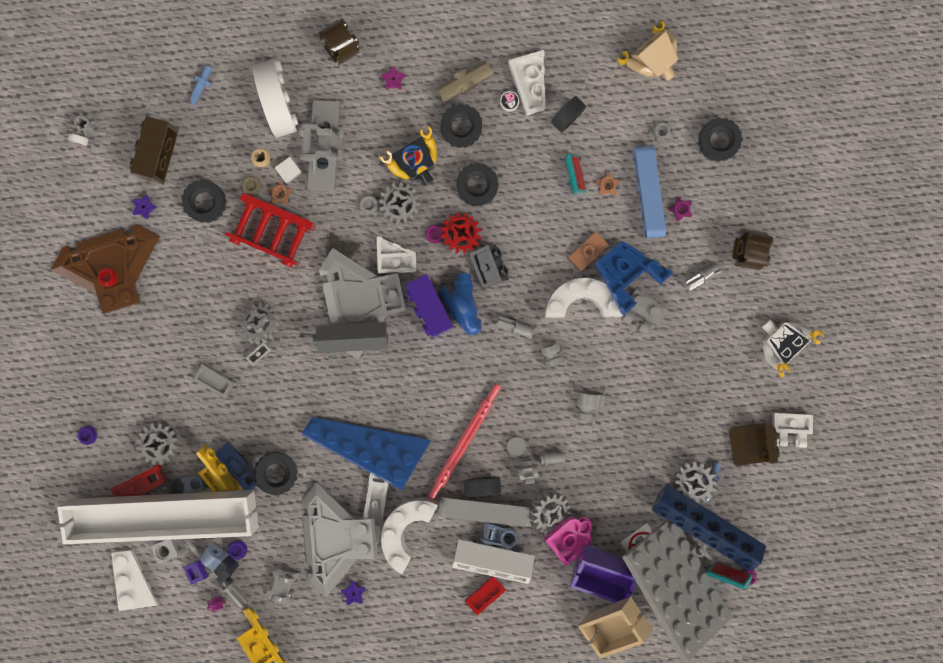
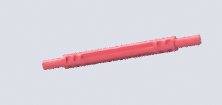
(464, 441)

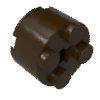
(339, 42)
(752, 249)

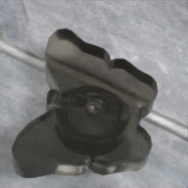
(348, 249)

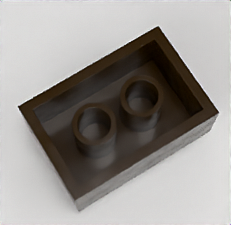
(153, 150)

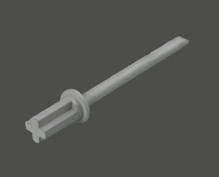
(231, 589)

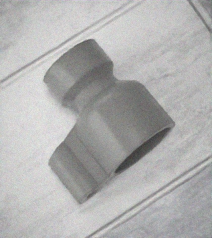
(587, 403)

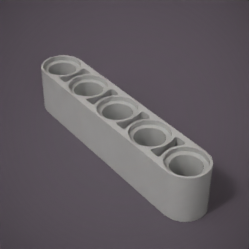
(485, 511)

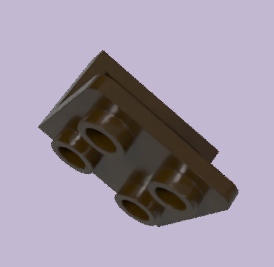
(754, 444)

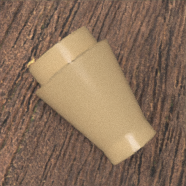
(257, 155)

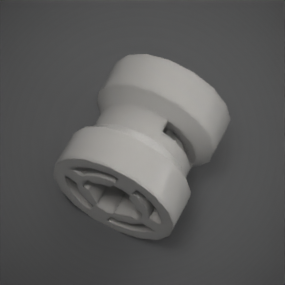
(553, 355)

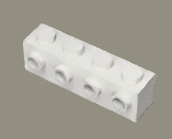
(494, 561)

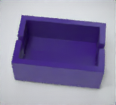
(428, 306)
(602, 575)

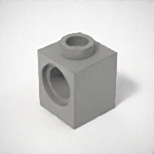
(174, 546)

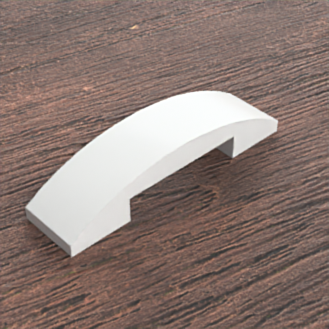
(376, 502)

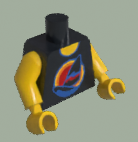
(414, 159)

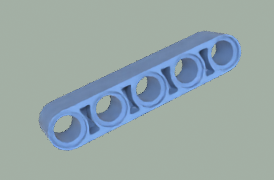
(649, 191)

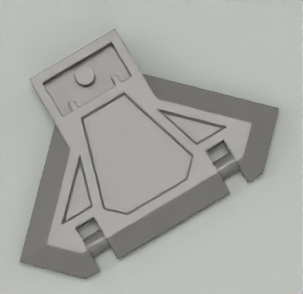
(358, 293)
(334, 539)

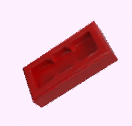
(485, 595)

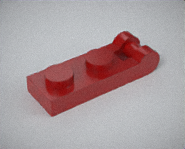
(140, 484)

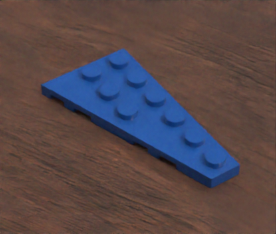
(376, 451)

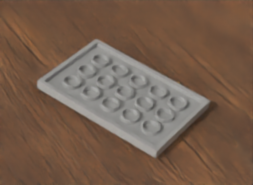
(677, 589)

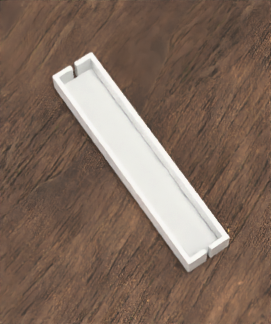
(158, 517)

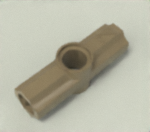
(464, 81)

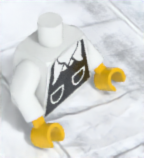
(786, 342)

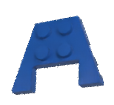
(622, 267)

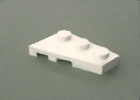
(529, 80)
(130, 583)

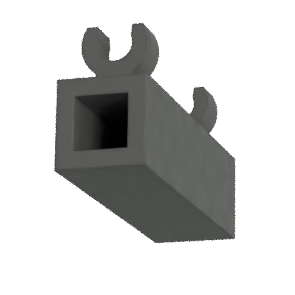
(351, 338)

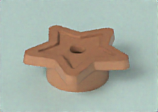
(612, 184)
(275, 193)

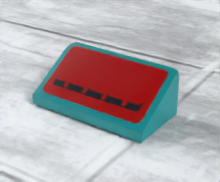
(575, 174)
(730, 575)

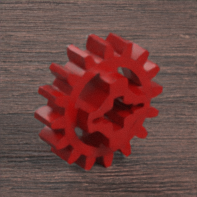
(467, 238)

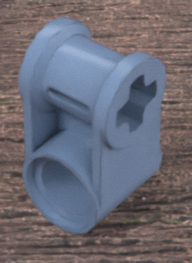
(497, 535)

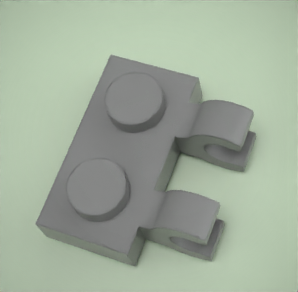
(646, 308)

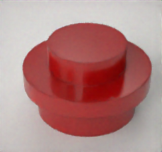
(107, 277)

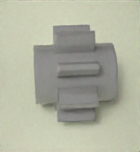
(80, 122)
(528, 472)

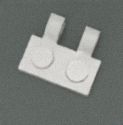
(792, 423)

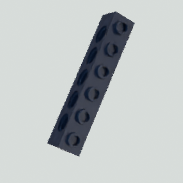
(709, 528)

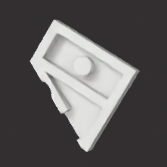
(394, 258)

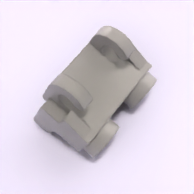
(280, 589)

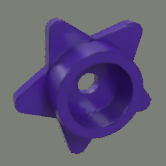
(148, 207)
(353, 598)

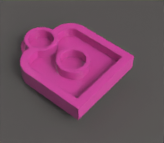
(569, 538)

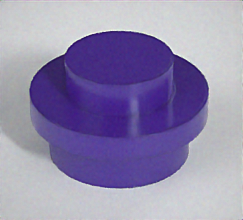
(87, 435)
(237, 549)

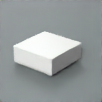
(288, 170)

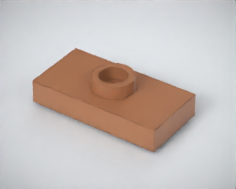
(588, 251)

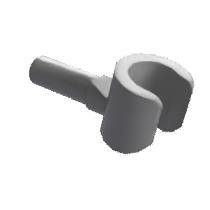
(701, 551)

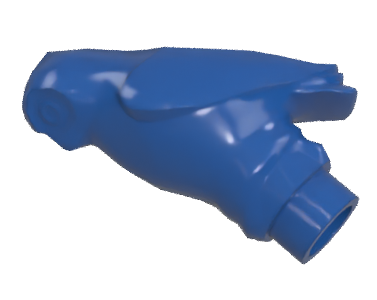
(462, 304)

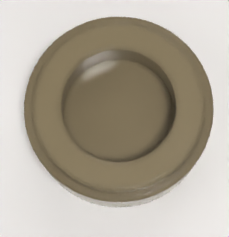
(251, 186)

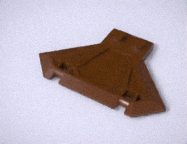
(112, 252)

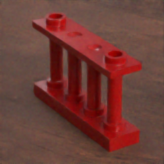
(285, 219)

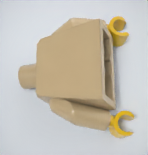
(655, 55)

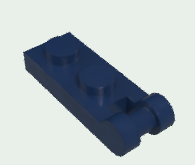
(236, 465)

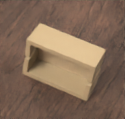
(618, 625)

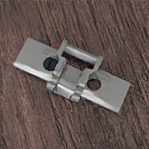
(330, 145)

